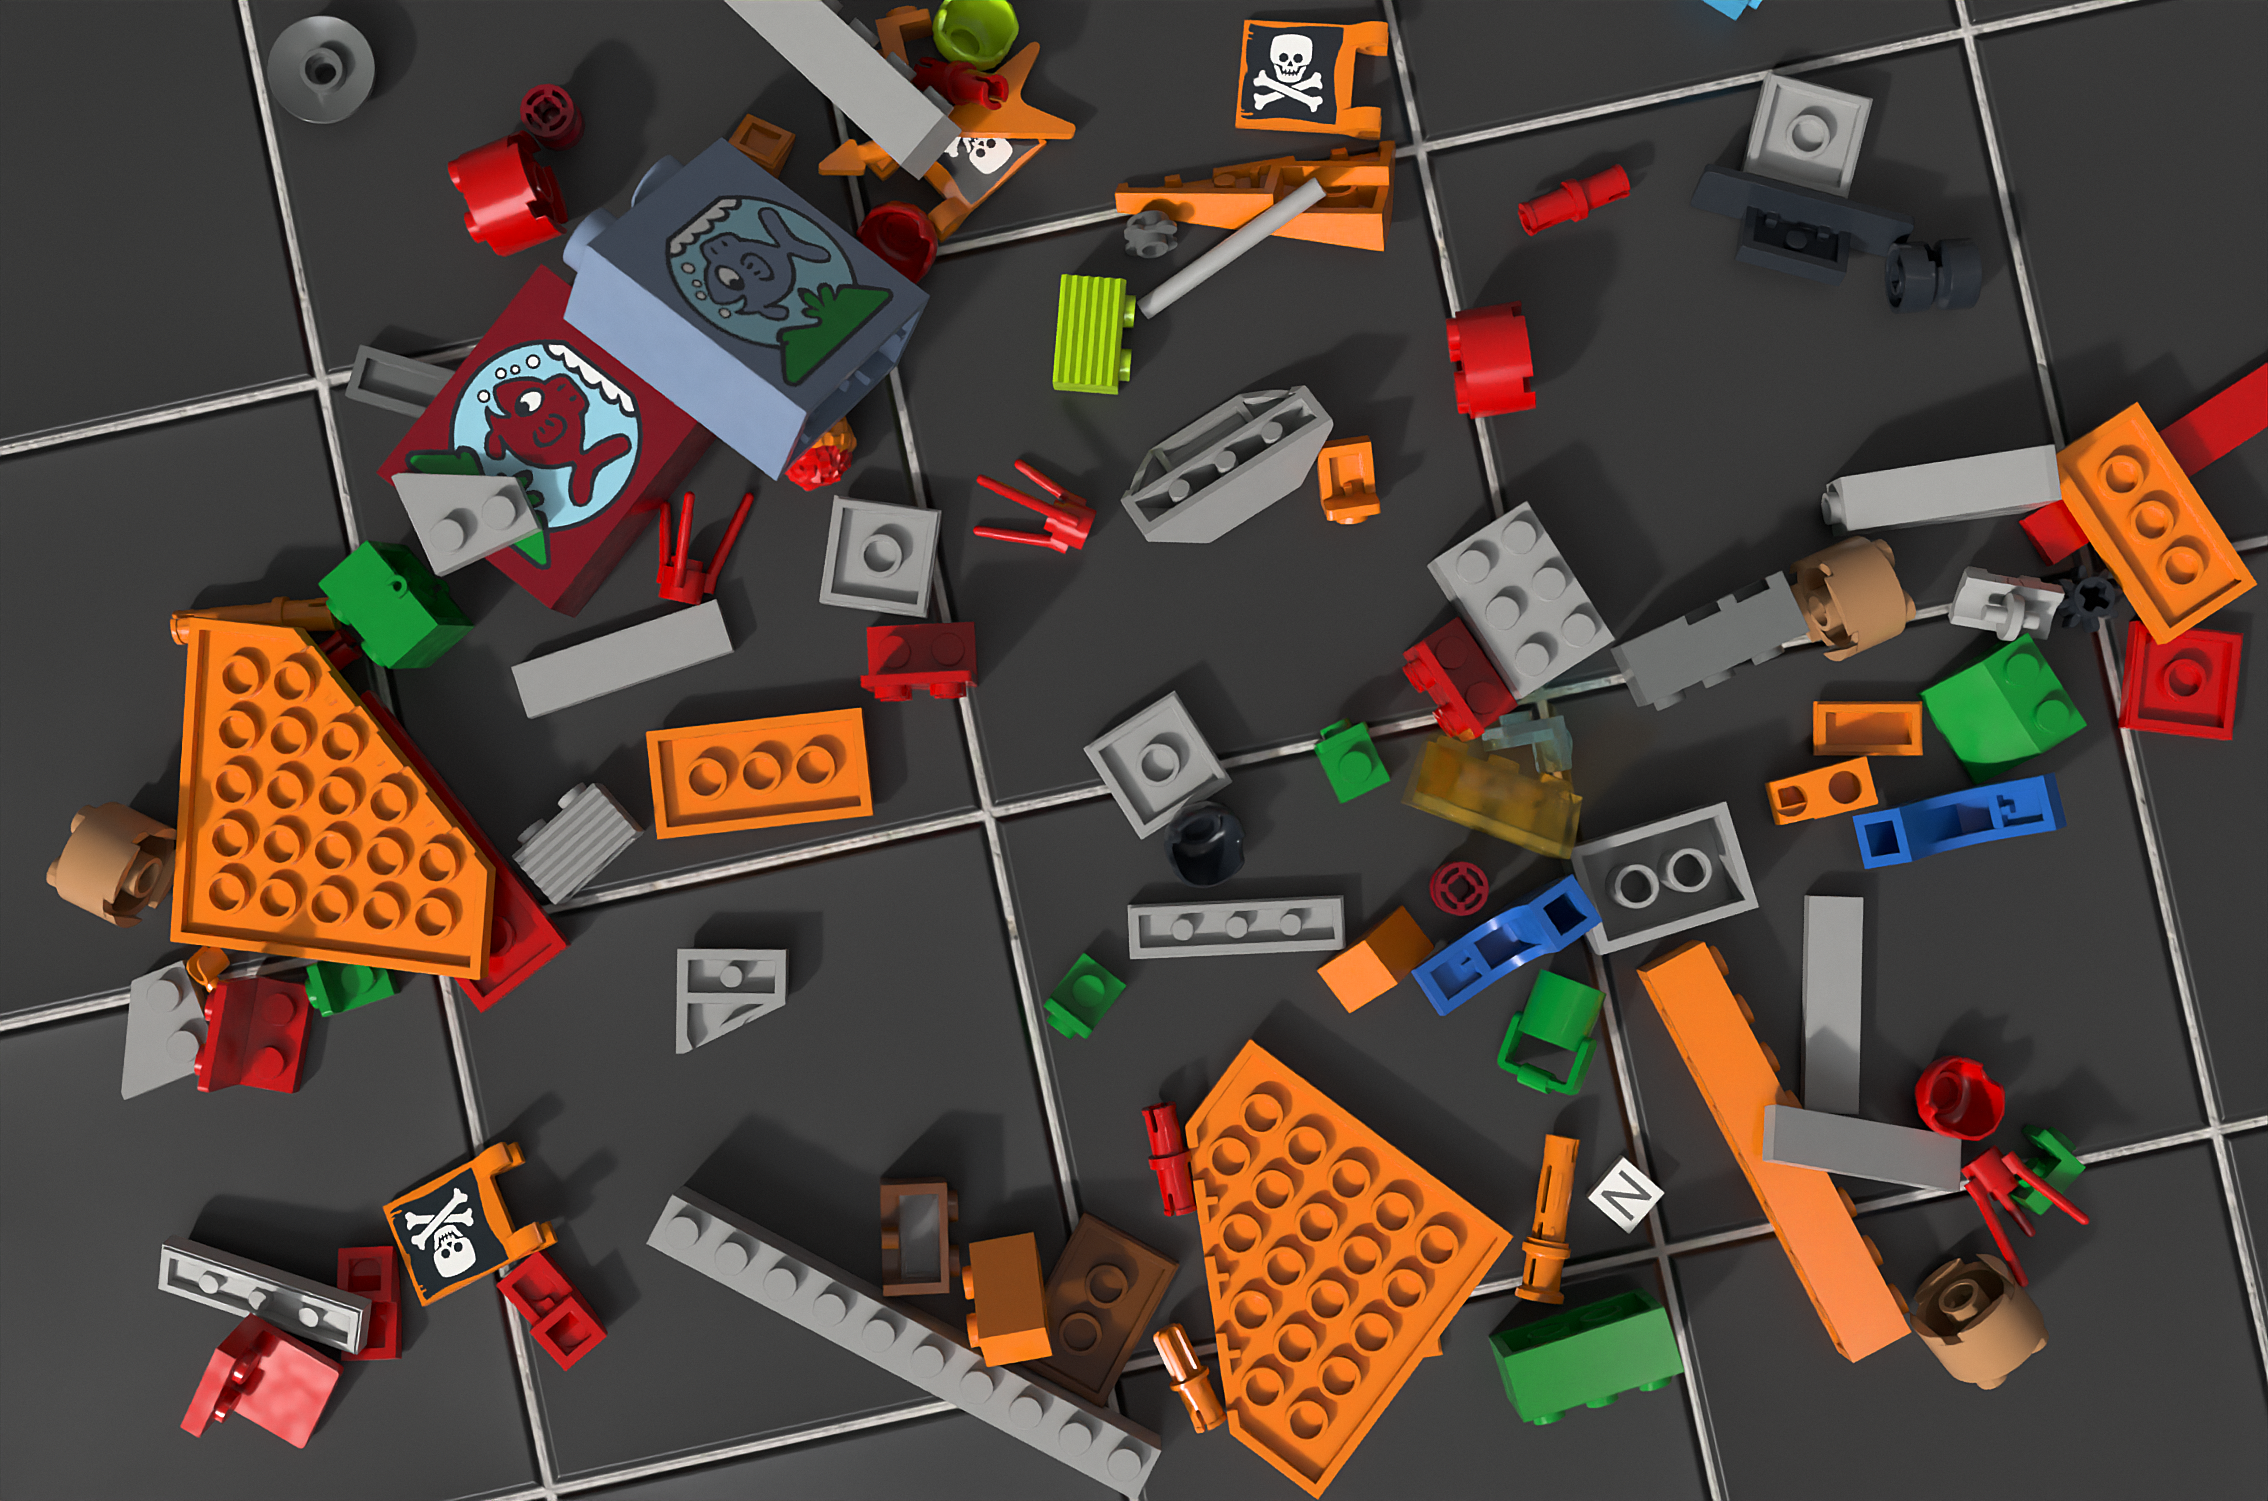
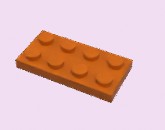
(2149, 524)
(760, 773)

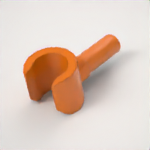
(207, 965)

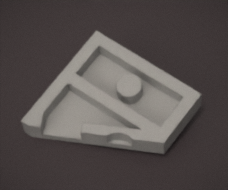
(465, 515)
(726, 990)
(163, 1029)

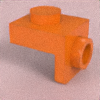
(901, 26)
(1347, 480)

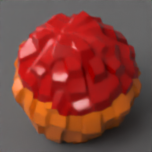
(826, 459)

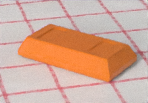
(1867, 728)

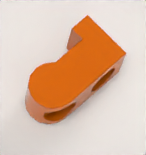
(1822, 791)

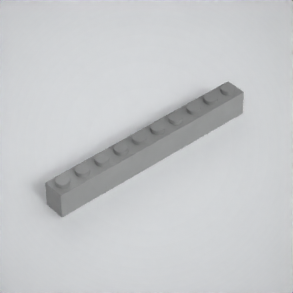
(904, 1341)

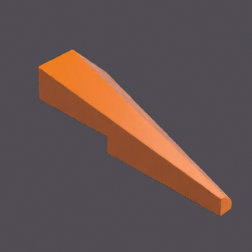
(1351, 214)

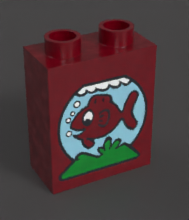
(574, 428)

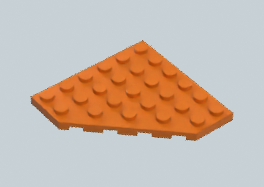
(311, 821)
(1321, 1263)

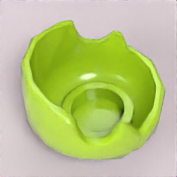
(975, 31)

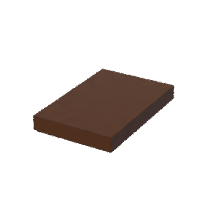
(1100, 1306)

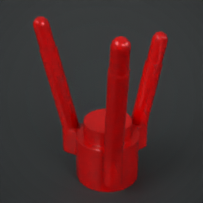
(1066, 519)
(682, 577)
(1992, 1176)

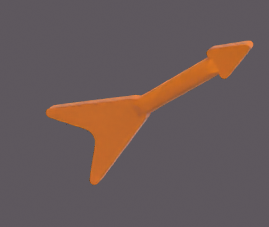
(1012, 120)

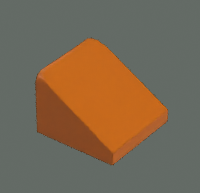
(763, 143)

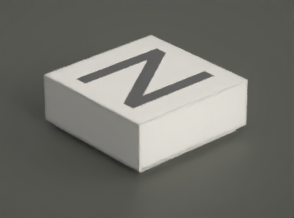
(1624, 1194)

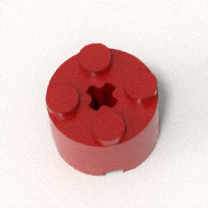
(509, 194)
(1493, 358)

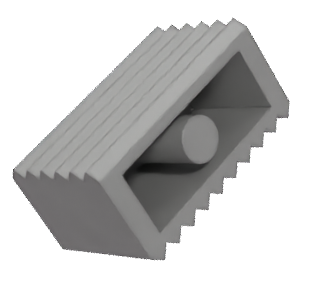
(576, 842)

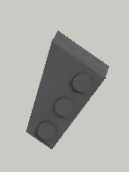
(1710, 642)

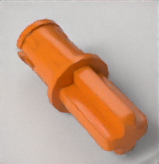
(1189, 1377)

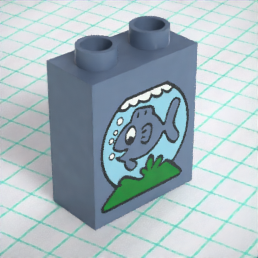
(740, 303)

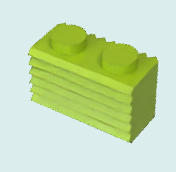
(1091, 334)

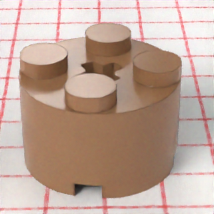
(1851, 596)
(115, 863)
(1978, 1320)

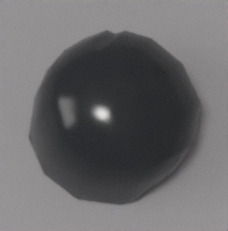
(1205, 844)

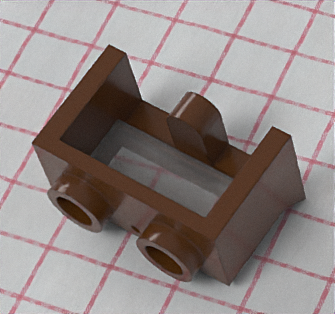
(916, 1235)

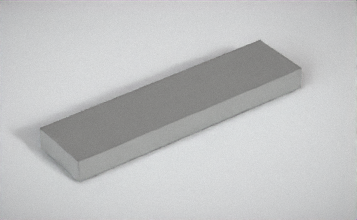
(623, 659)
(1236, 926)
(1831, 1004)
(1861, 1148)
(265, 1291)

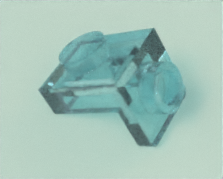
(1548, 736)

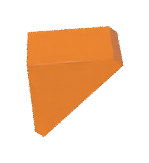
(1376, 960)

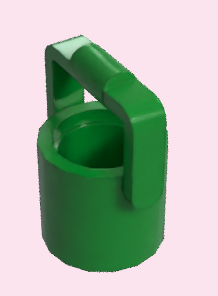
(1559, 1014)

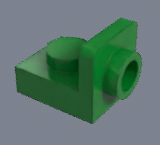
(1350, 760)
(345, 986)
(1082, 997)
(2054, 1166)

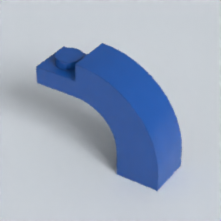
(1959, 819)
(1504, 940)

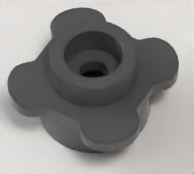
(1150, 234)

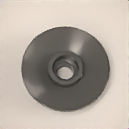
(303, 55)

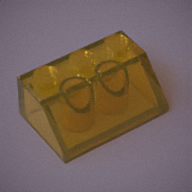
(1494, 798)

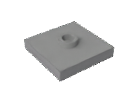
(1806, 135)
(881, 556)
(1157, 764)

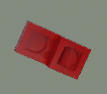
(374, 1275)
(554, 1307)

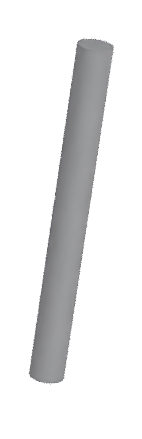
(1231, 248)

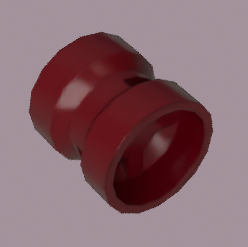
(561, 125)
(1448, 888)

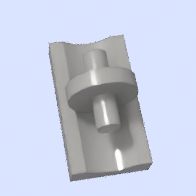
(2005, 604)

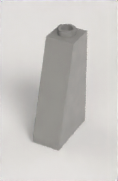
(1943, 492)

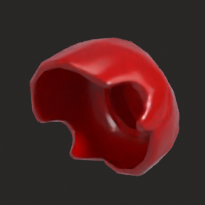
(901, 237)
(1959, 1098)

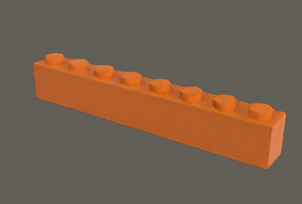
(1799, 1202)

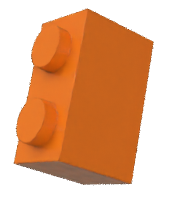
(1008, 1300)

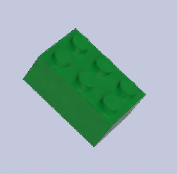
(1586, 1356)

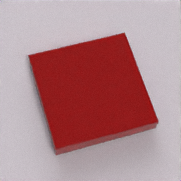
(2181, 684)

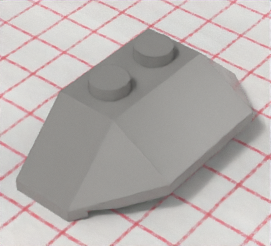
(1227, 465)

